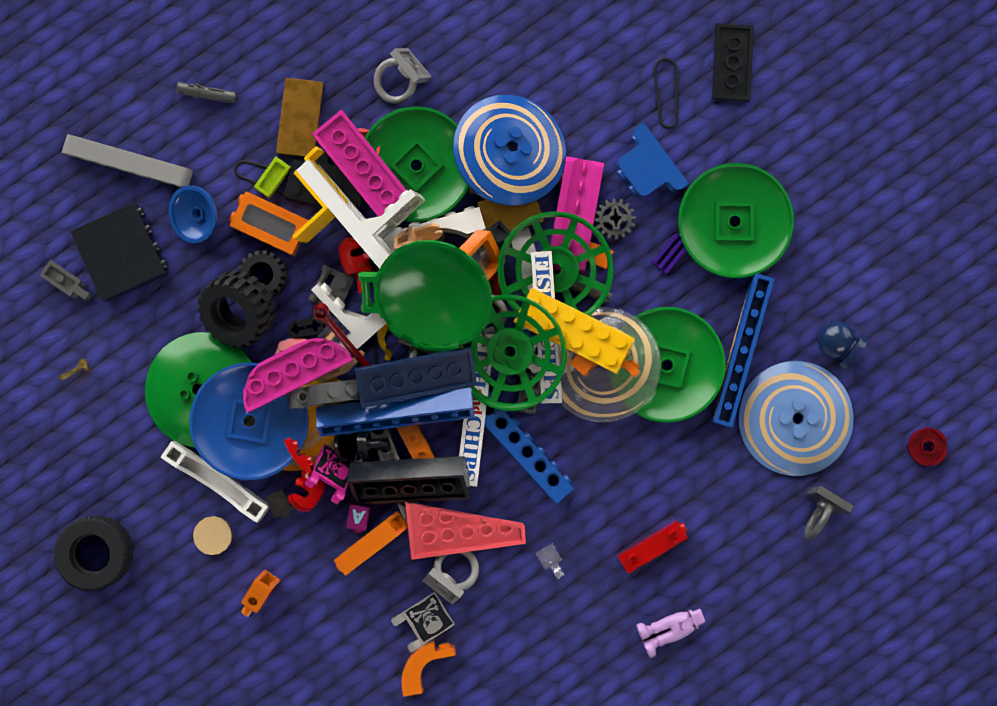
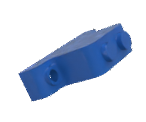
(648, 166)

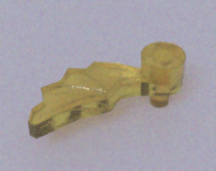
(82, 364)

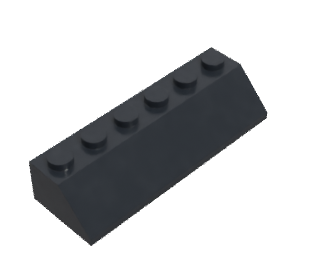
(409, 480)

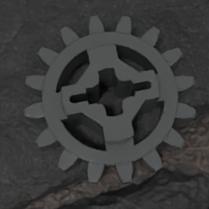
(606, 219)

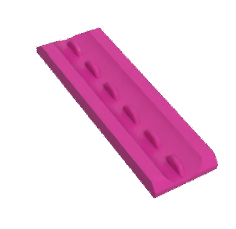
(578, 197)

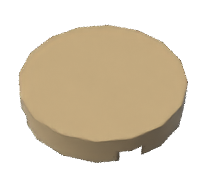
(212, 535)

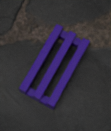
(660, 266)

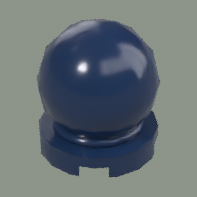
(839, 341)

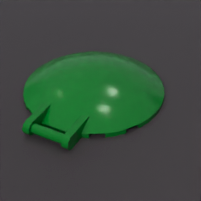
(430, 295)

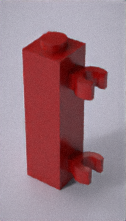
(653, 546)

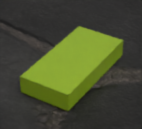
(272, 177)

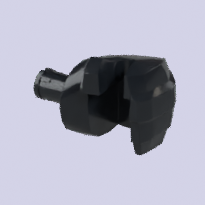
(360, 443)

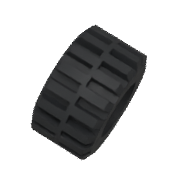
(277, 265)

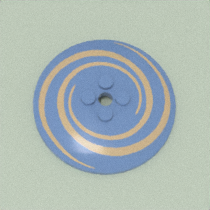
(768, 413)

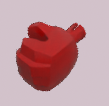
(353, 265)
(314, 494)

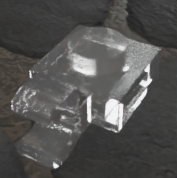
(549, 558)

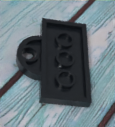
(297, 191)

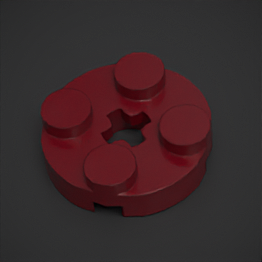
(938, 446)

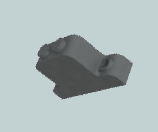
(324, 394)

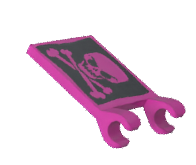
(330, 471)

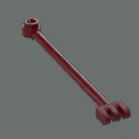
(324, 316)

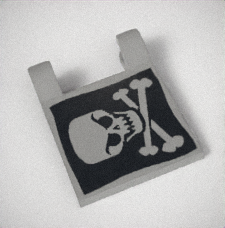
(427, 620)

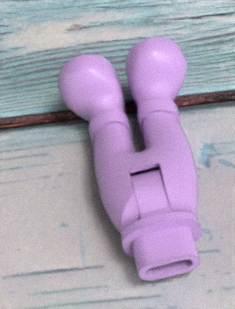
(680, 626)

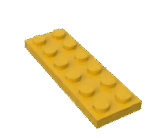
(581, 332)

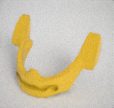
(381, 335)

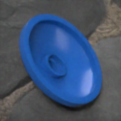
(186, 215)

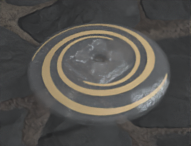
(609, 395)

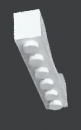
(460, 223)
(228, 488)

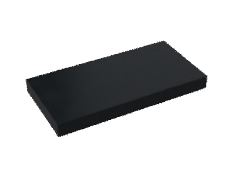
(732, 62)

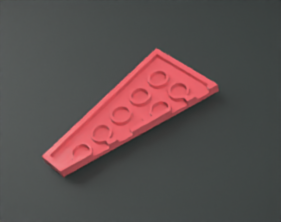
(446, 532)

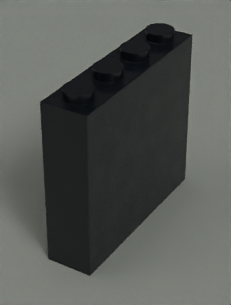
(120, 252)

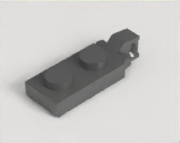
(65, 281)

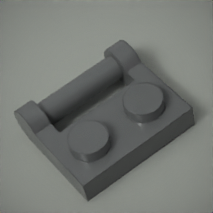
(340, 285)

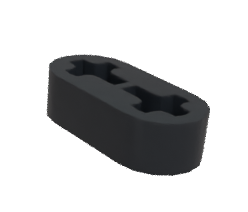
(305, 323)

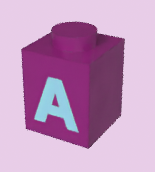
(358, 517)

